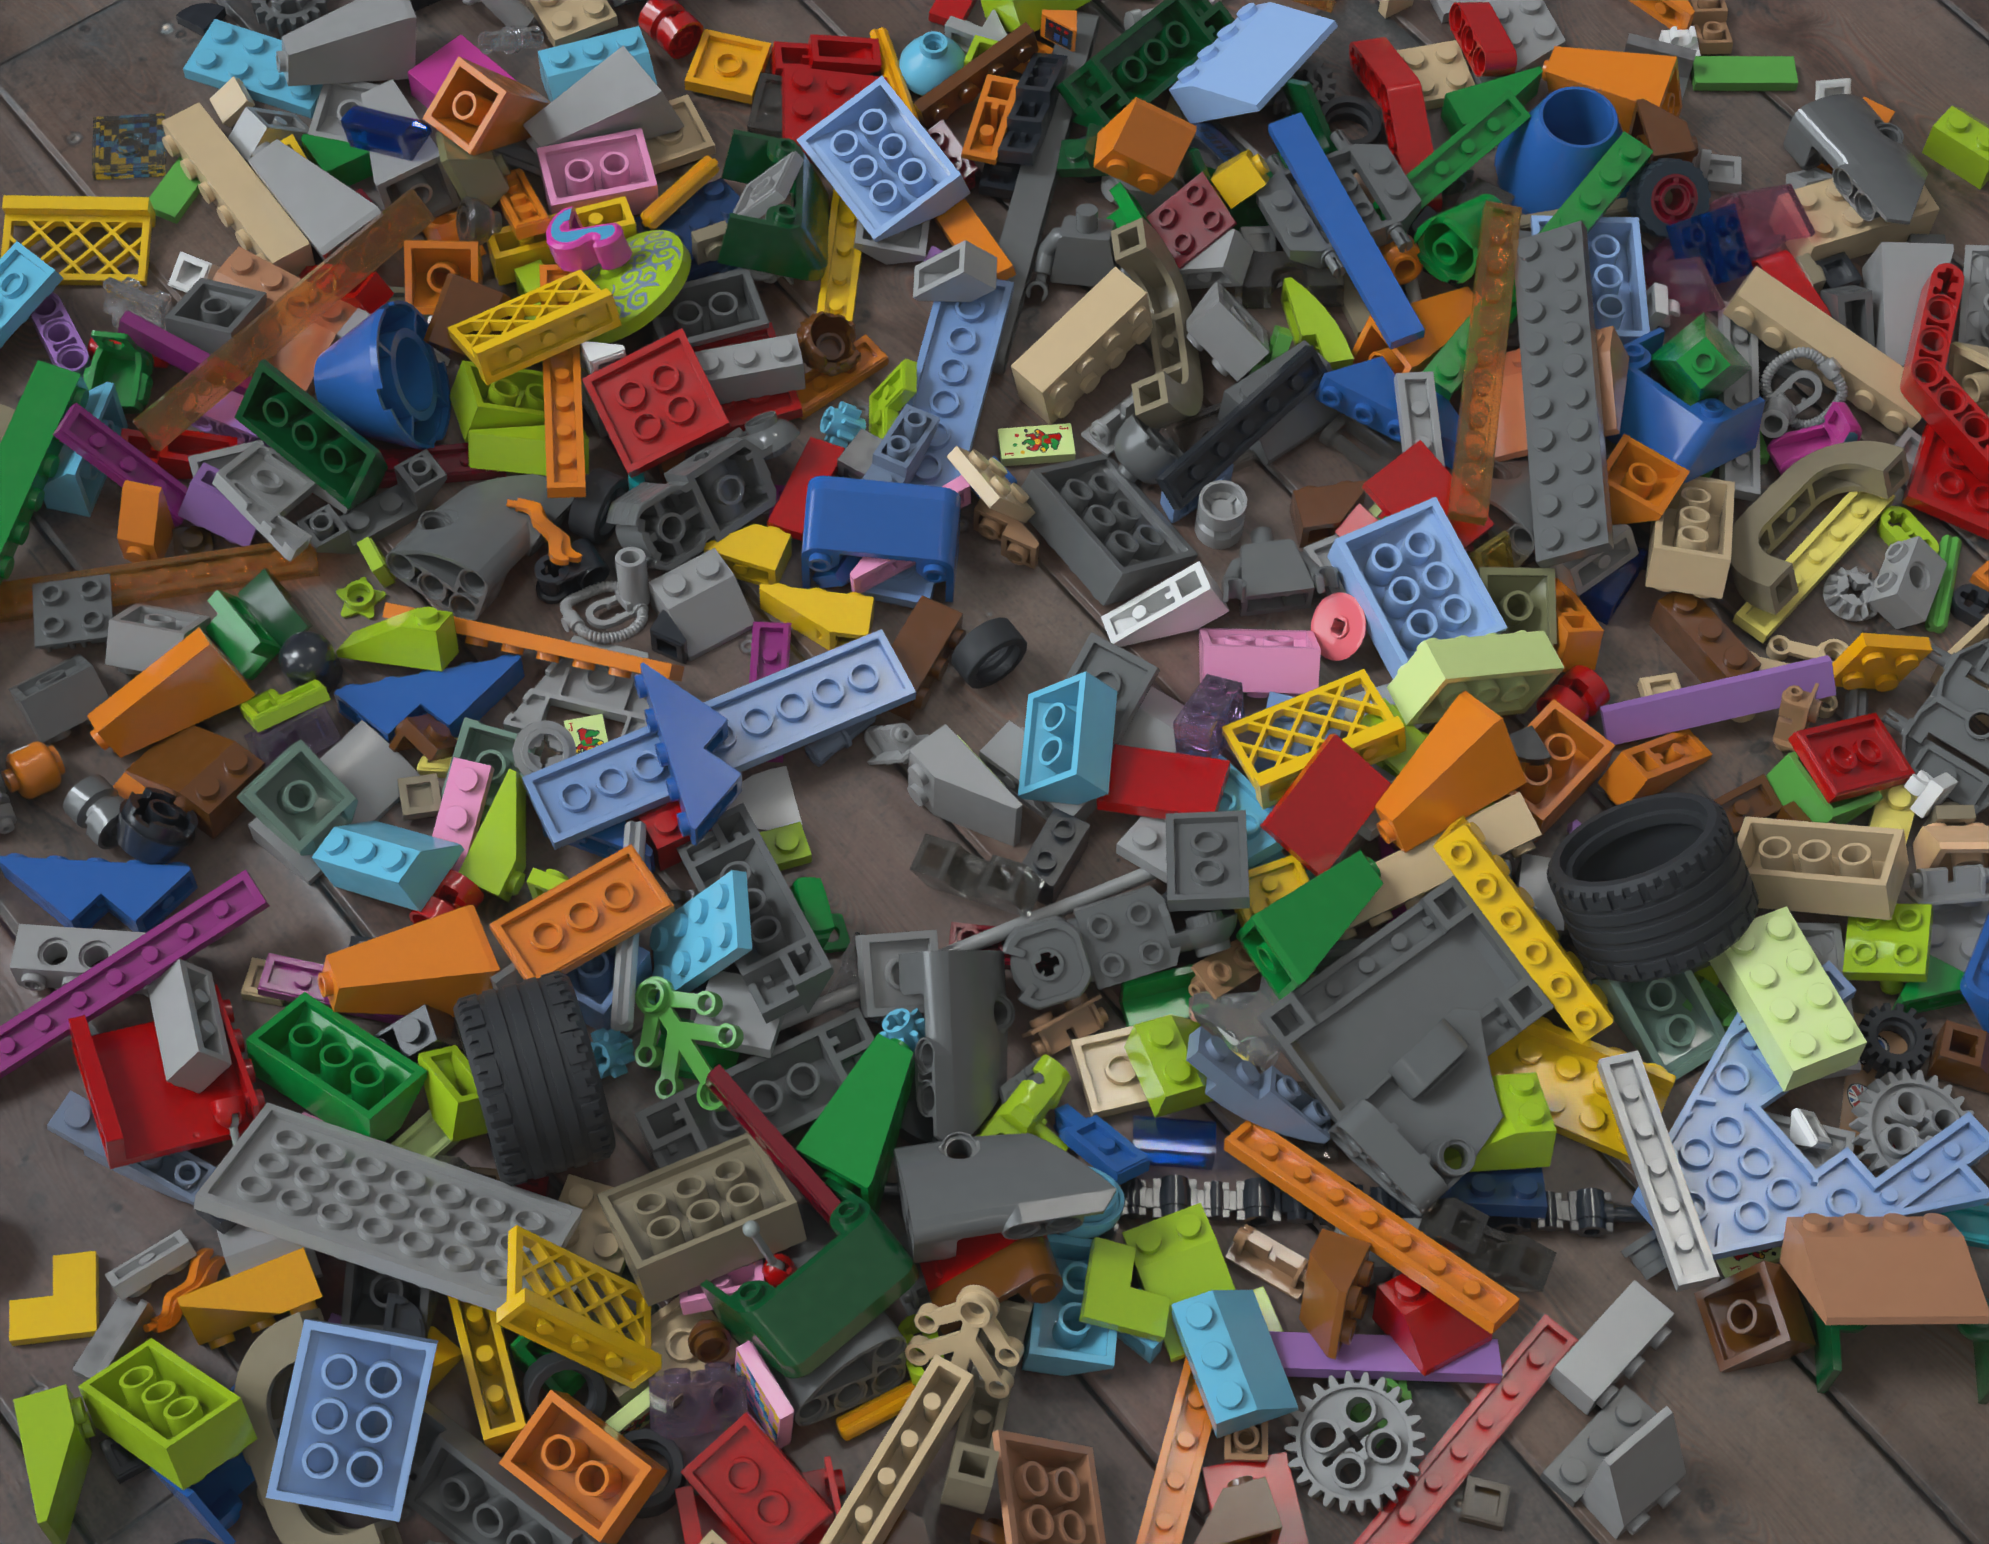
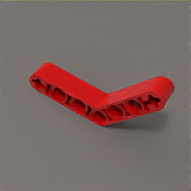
(1401, 101)
(1940, 385)

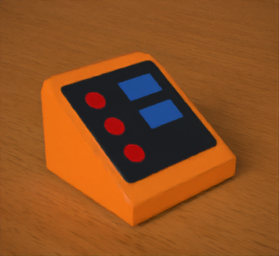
(1060, 27)

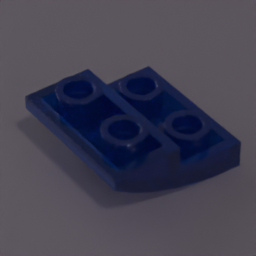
(1716, 239)

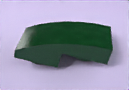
(272, 607)

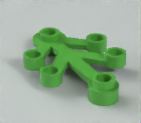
(680, 1036)

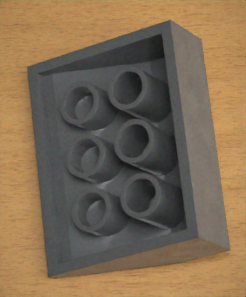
(1104, 527)

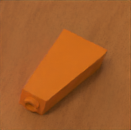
(169, 696)

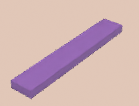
(1713, 700)
(1380, 1358)

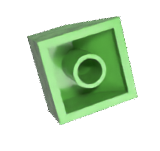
(1794, 783)

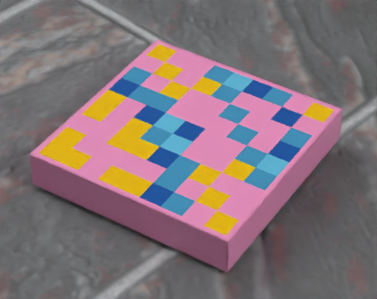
(765, 1395)

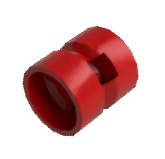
(671, 27)
(1579, 691)
(450, 895)

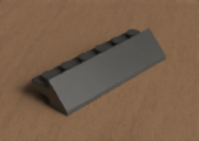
(785, 958)
(786, 1088)
(474, 1498)

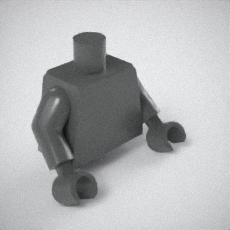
(1077, 251)
(1274, 576)

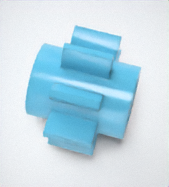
(841, 424)
(904, 1026)
(612, 1052)

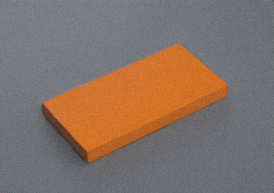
(583, 916)

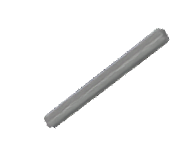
(627, 951)

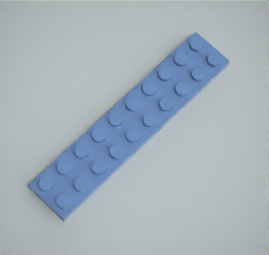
(952, 385)
(763, 723)

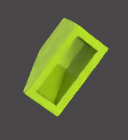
(452, 1093)

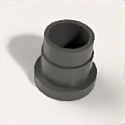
(1646, 1255)

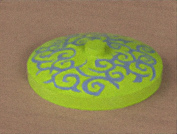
(645, 282)

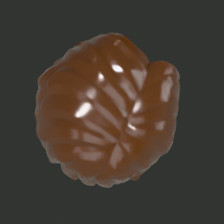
(828, 343)

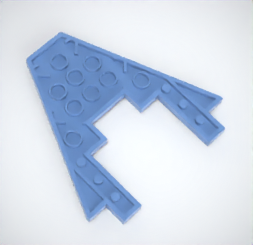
(1753, 1176)

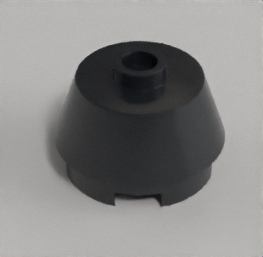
(154, 827)

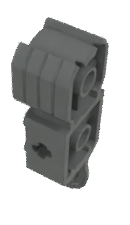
(704, 495)
(1108, 945)

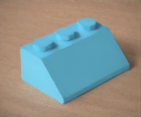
(570, 62)
(77, 481)
(1068, 741)
(386, 862)
(1054, 1335)
(1232, 1359)

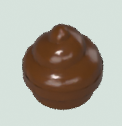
(709, 1340)

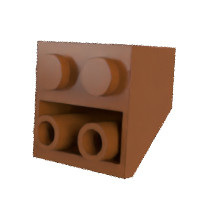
(1334, 1289)

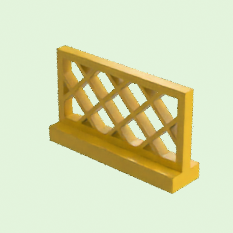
(85, 214)
(532, 341)
(1371, 743)
(571, 1329)

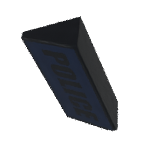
(1212, 145)

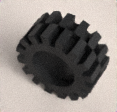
(1904, 1025)

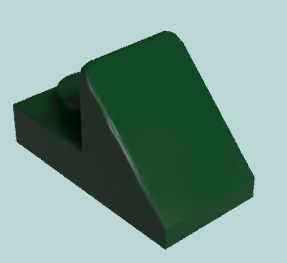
(1078, 155)

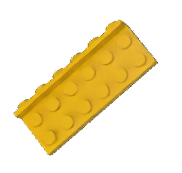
(1523, 930)
(1573, 1082)

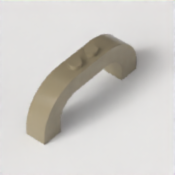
(1177, 384)
(1835, 469)
(264, 1388)
(973, 1452)

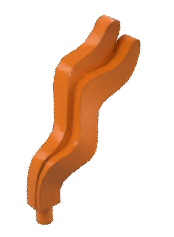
(559, 543)
(201, 1273)

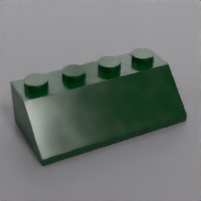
(311, 437)

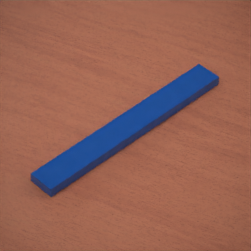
(1346, 231)

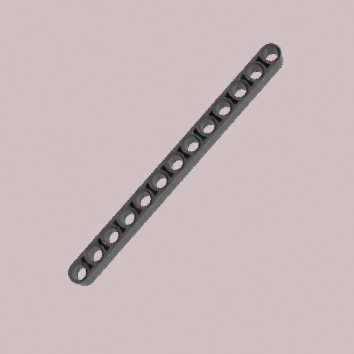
(1036, 189)

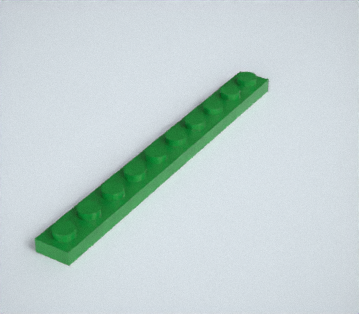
(1585, 204)

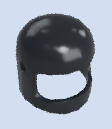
(310, 657)

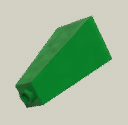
(1699, 362)
(1303, 926)
(863, 1121)

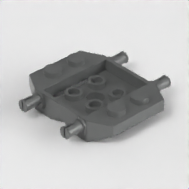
(1297, 225)
(1948, 718)

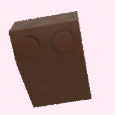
(202, 773)

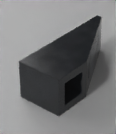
(421, 1032)

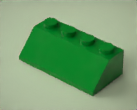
(335, 1069)

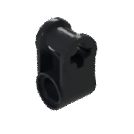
(570, 577)

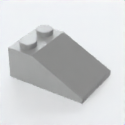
(961, 788)
(1637, 1477)

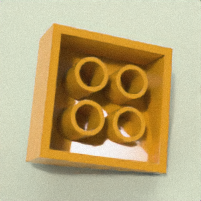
(251, 1299)

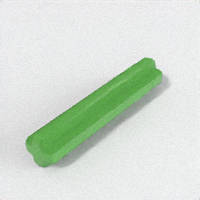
(1940, 609)

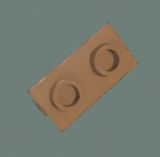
(1800, 711)
(1222, 971)
(1051, 1031)
(1269, 1261)

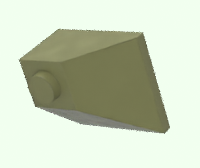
(471, 175)
(1523, 598)

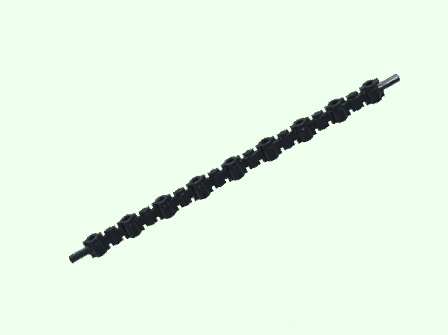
(1261, 1204)

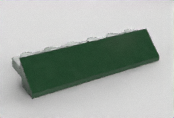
(1143, 59)

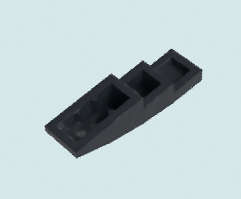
(1032, 109)

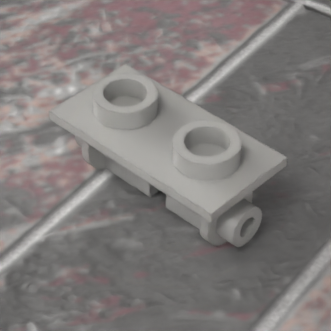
(1103, 431)
(891, 743)
(1933, 887)

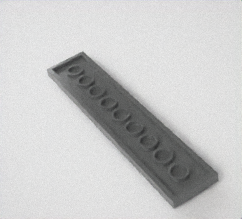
(1562, 397)

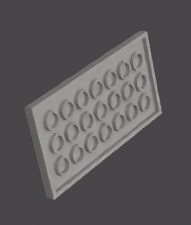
(380, 1205)

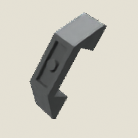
(417, 485)

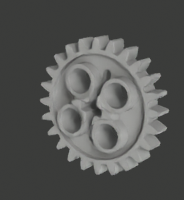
(1883, 1119)
(1378, 1475)

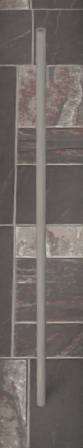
(986, 938)

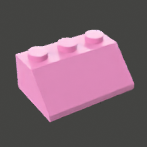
(598, 171)
(1261, 659)

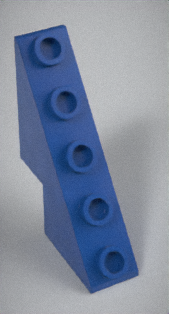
(1369, 396)
(446, 695)
(688, 739)
(85, 891)

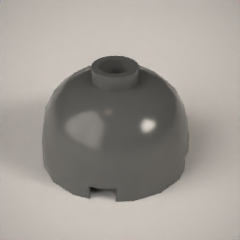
(1143, 451)

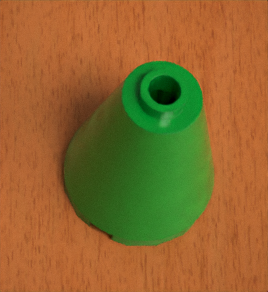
(1451, 240)

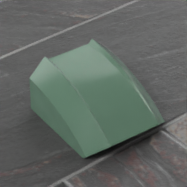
(490, 747)
(299, 799)

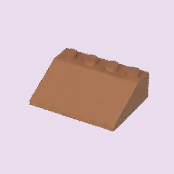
(299, 355)
(1613, 371)
(1884, 1269)
(1047, 1491)

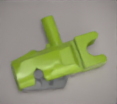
(1028, 1099)

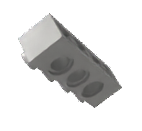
(40, 945)

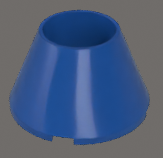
(1556, 148)
(387, 379)

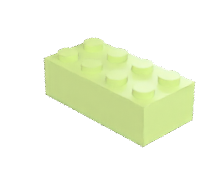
(1495, 668)
(1788, 1002)

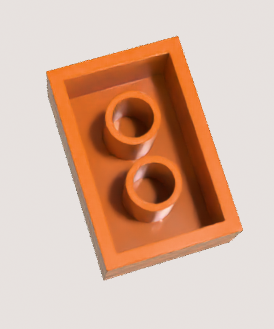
(1576, 761)
(583, 1467)

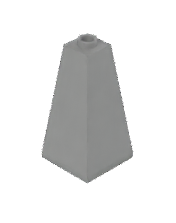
(352, 45)
(604, 102)
(422, 174)
(313, 199)
(1896, 280)

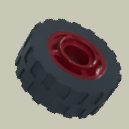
(1649, 189)

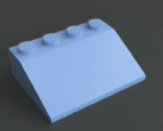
(1249, 61)
(883, 162)
(1615, 274)
(1413, 582)
(352, 1419)

